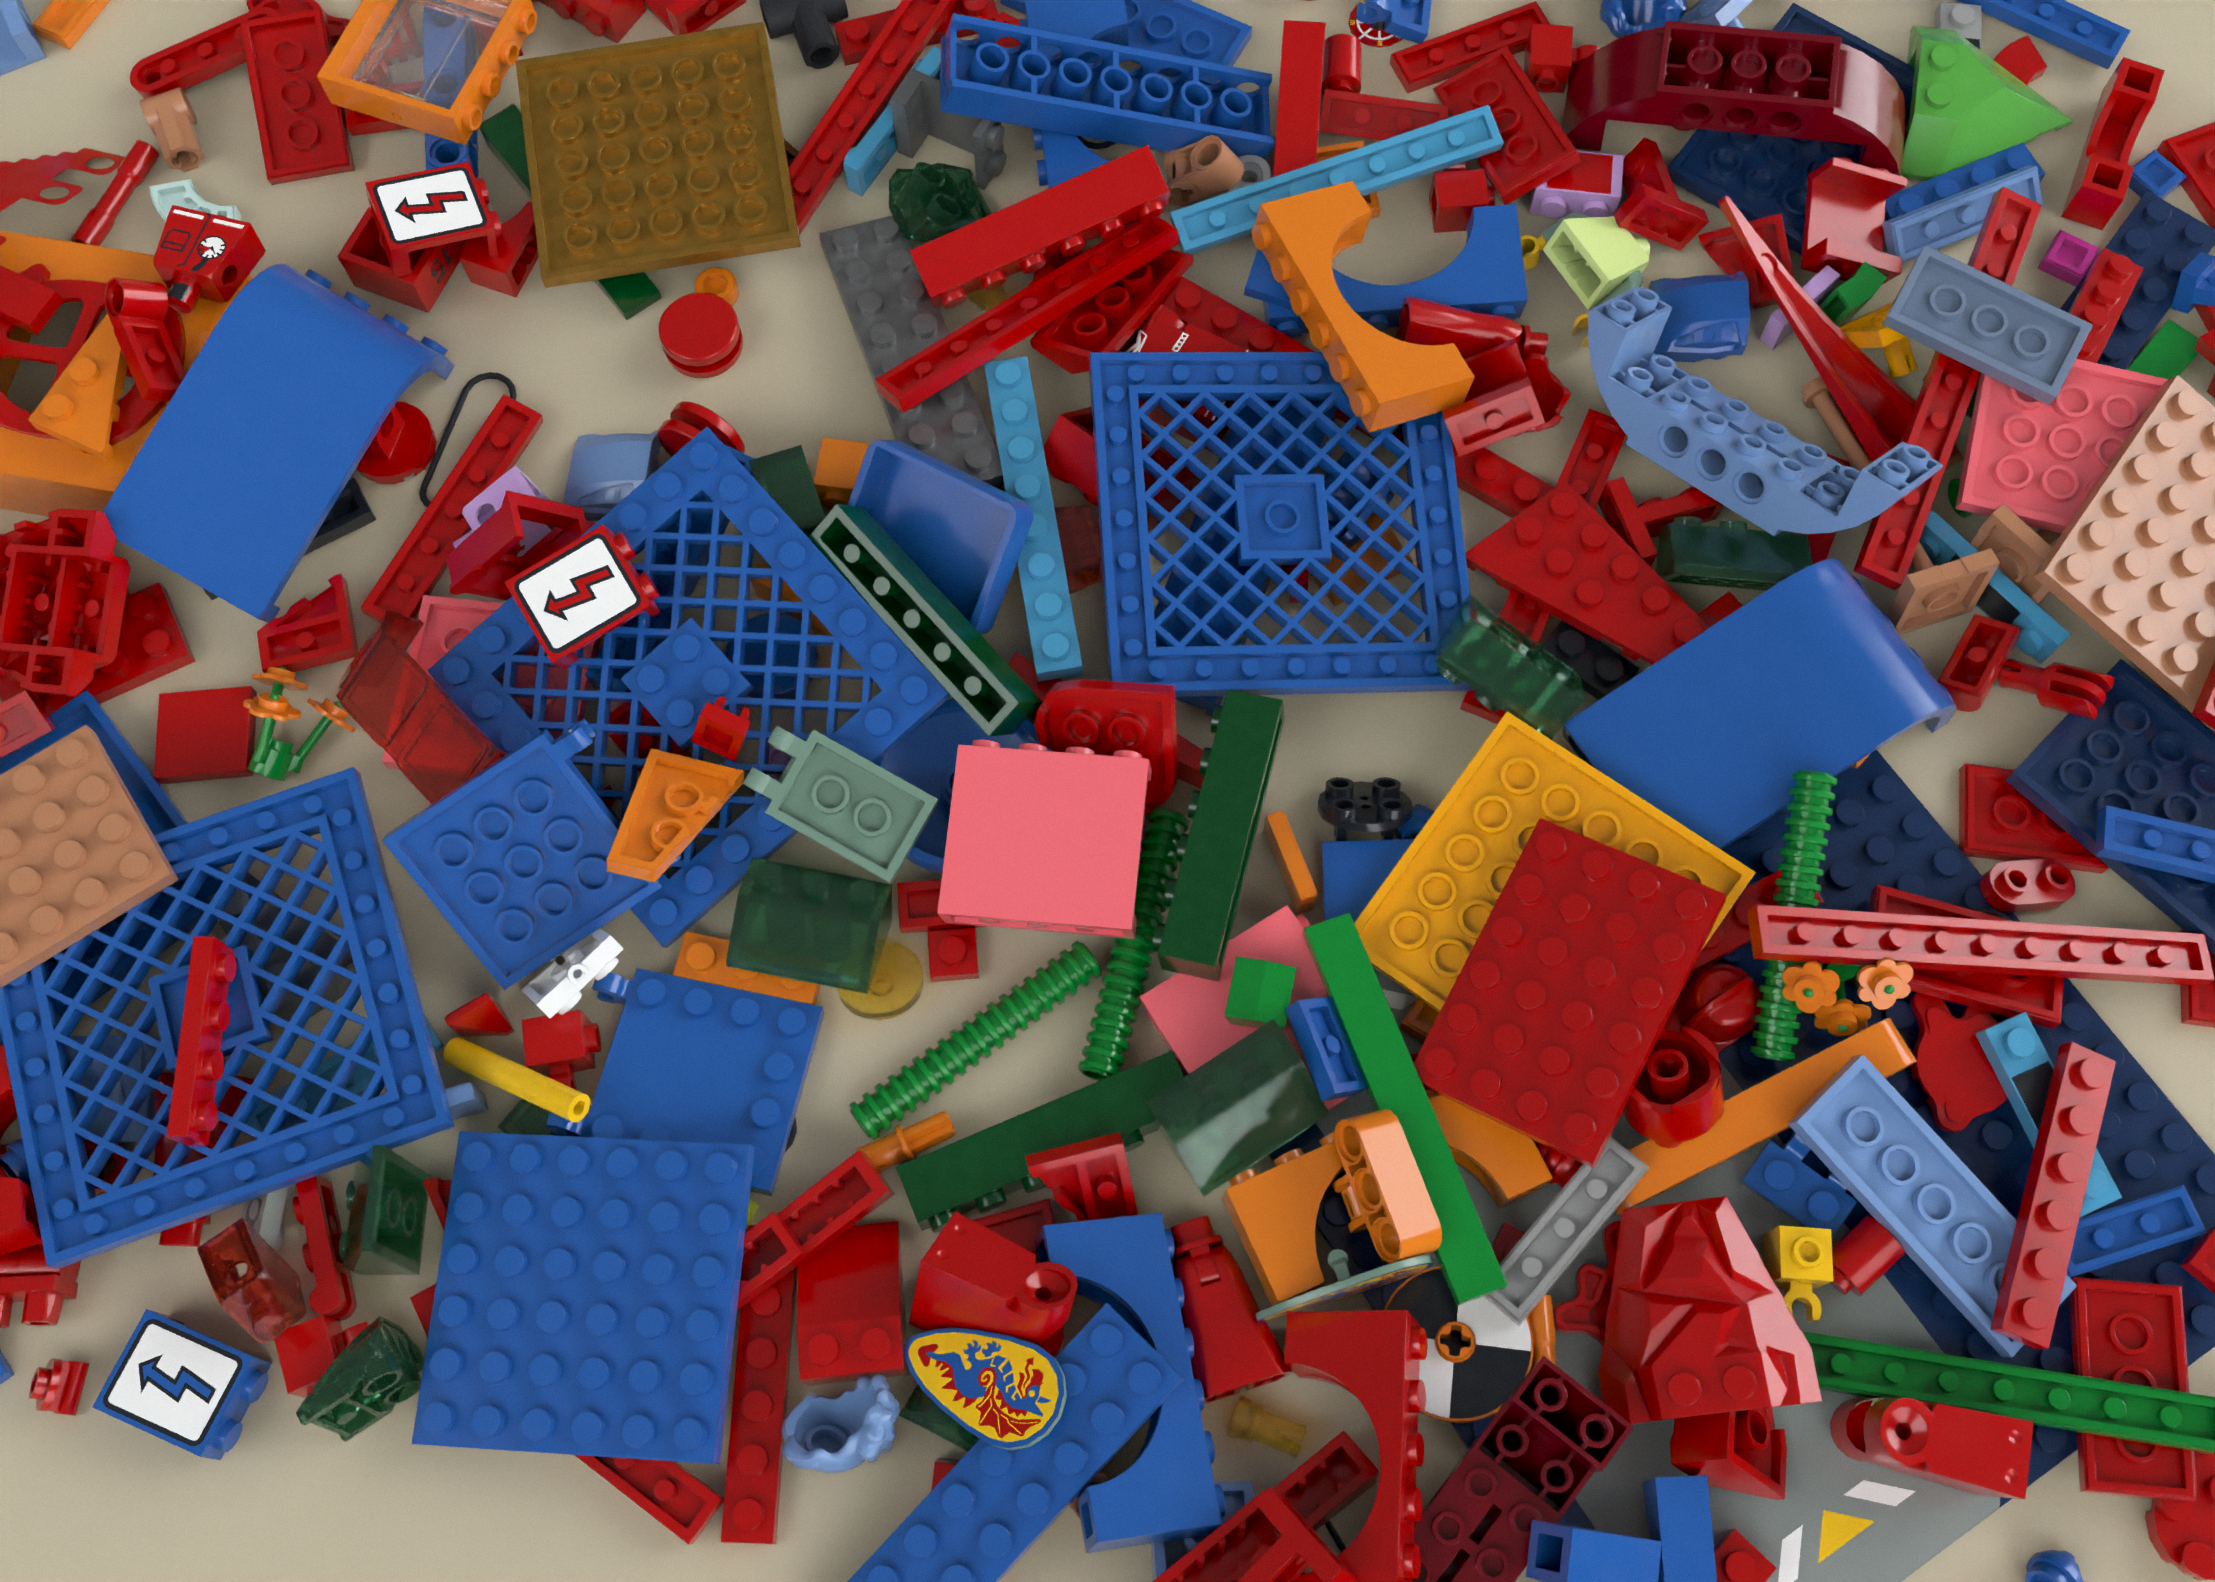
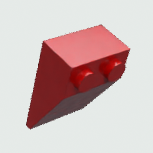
(852, 1307)

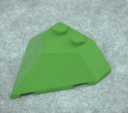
(1965, 106)

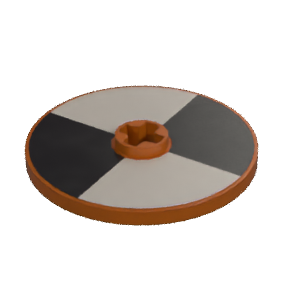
(1482, 1375)

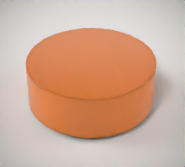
(719, 283)

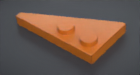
(86, 395)

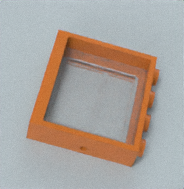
(427, 61)

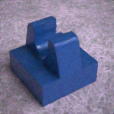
(2196, 284)

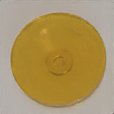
(893, 987)

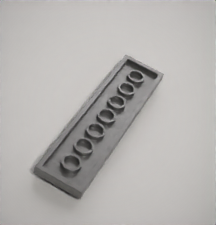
(893, 324)

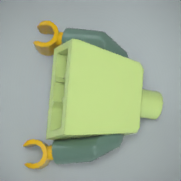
(1592, 257)

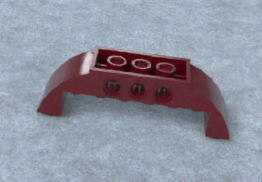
(1740, 85)
(1516, 1471)

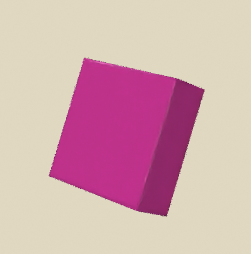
(2068, 258)

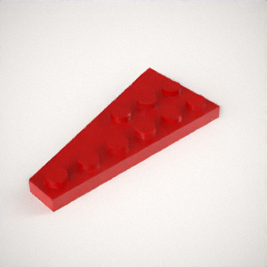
(1587, 577)

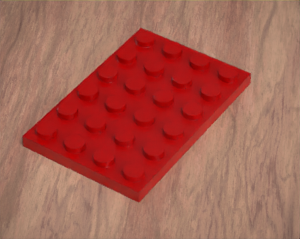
(1567, 990)

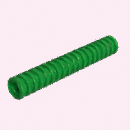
(1796, 889)
(1132, 955)
(975, 1039)

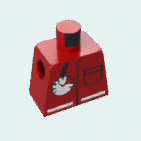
(204, 256)

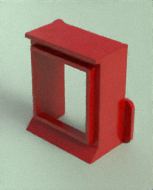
(480, 561)

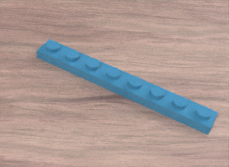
(1370, 168)
(1041, 559)

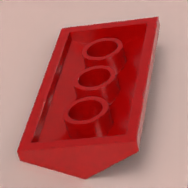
(1111, 315)

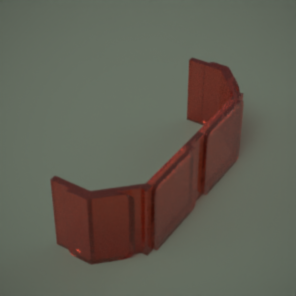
(411, 713)

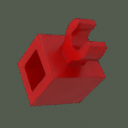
(1551, 56)
(1455, 195)
(561, 1045)
(310, 1350)

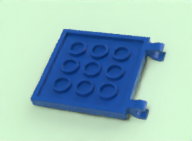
(520, 857)
(701, 1067)

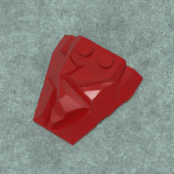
(60, 600)
(1697, 1320)

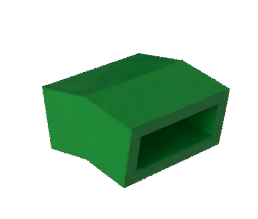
(1853, 294)
(1259, 992)

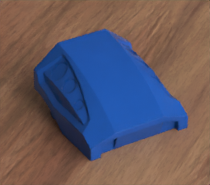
(1706, 318)

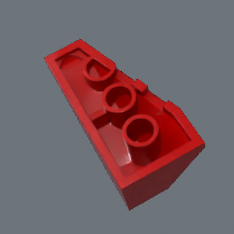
(1734, 1450)

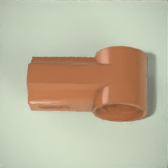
(173, 125)

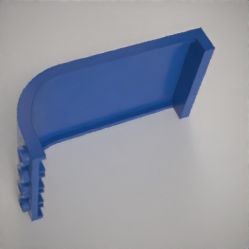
(266, 435)
(1770, 690)

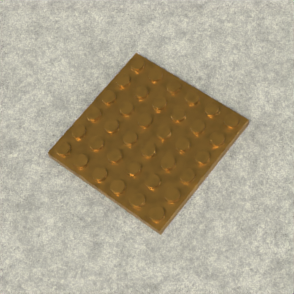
(655, 154)

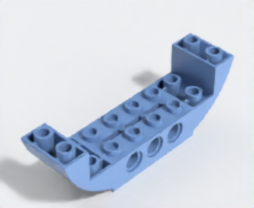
(1725, 445)

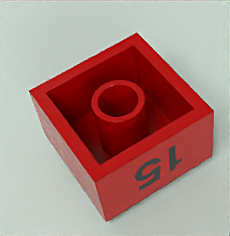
(370, 270)

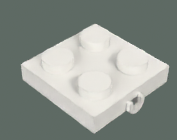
(559, 986)

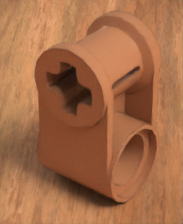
(1202, 168)

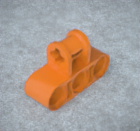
(1385, 1187)

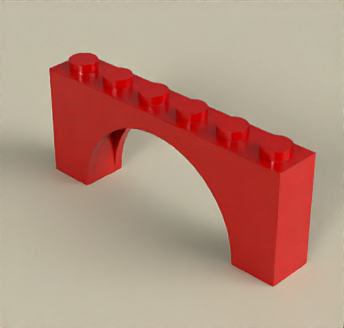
(1379, 1363)

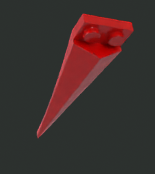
(1865, 394)

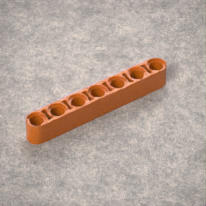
(1763, 1111)

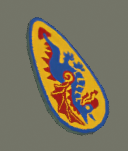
(1347, 1284)
(990, 1383)

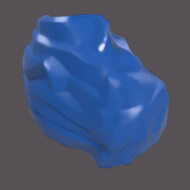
(1632, 16)

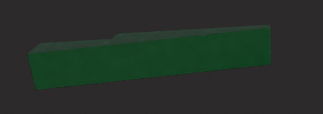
(506, 140)

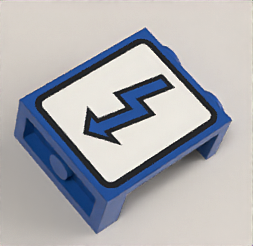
(183, 1386)

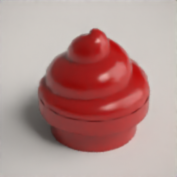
(1560, 1166)

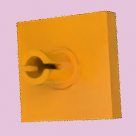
(1870, 333)

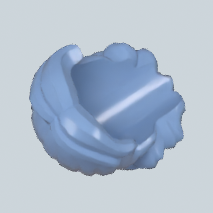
(842, 1429)

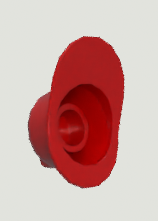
(1718, 1004)

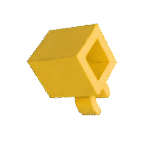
(1799, 1262)

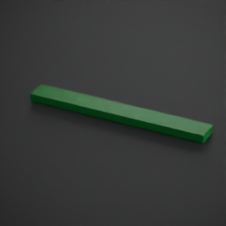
(1396, 1086)
(2016, 1392)

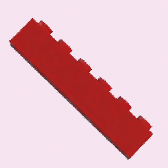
(1041, 228)

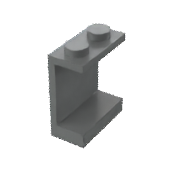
(918, 114)

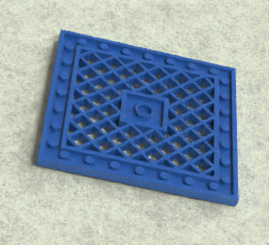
(1276, 524)
(693, 670)
(53, 1131)

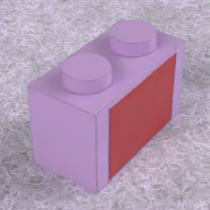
(1586, 188)

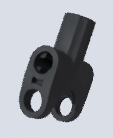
(810, 25)

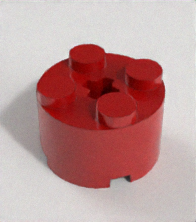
(1677, 1089)

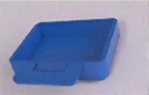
(947, 523)

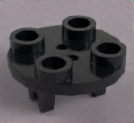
(1364, 806)

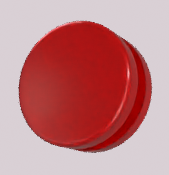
(700, 335)
(688, 421)

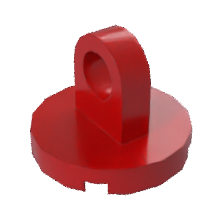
(400, 446)

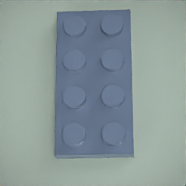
(1987, 325)

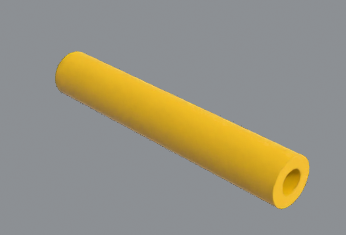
(516, 1079)

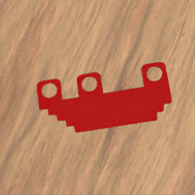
(29, 177)

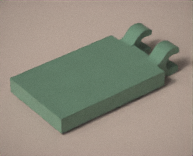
(845, 802)

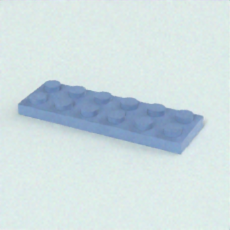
(1914, 1190)

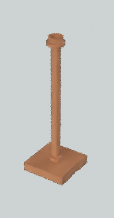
(2017, 549)
(1931, 591)

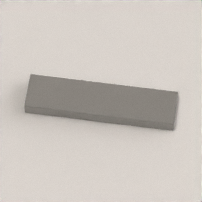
(1565, 1229)

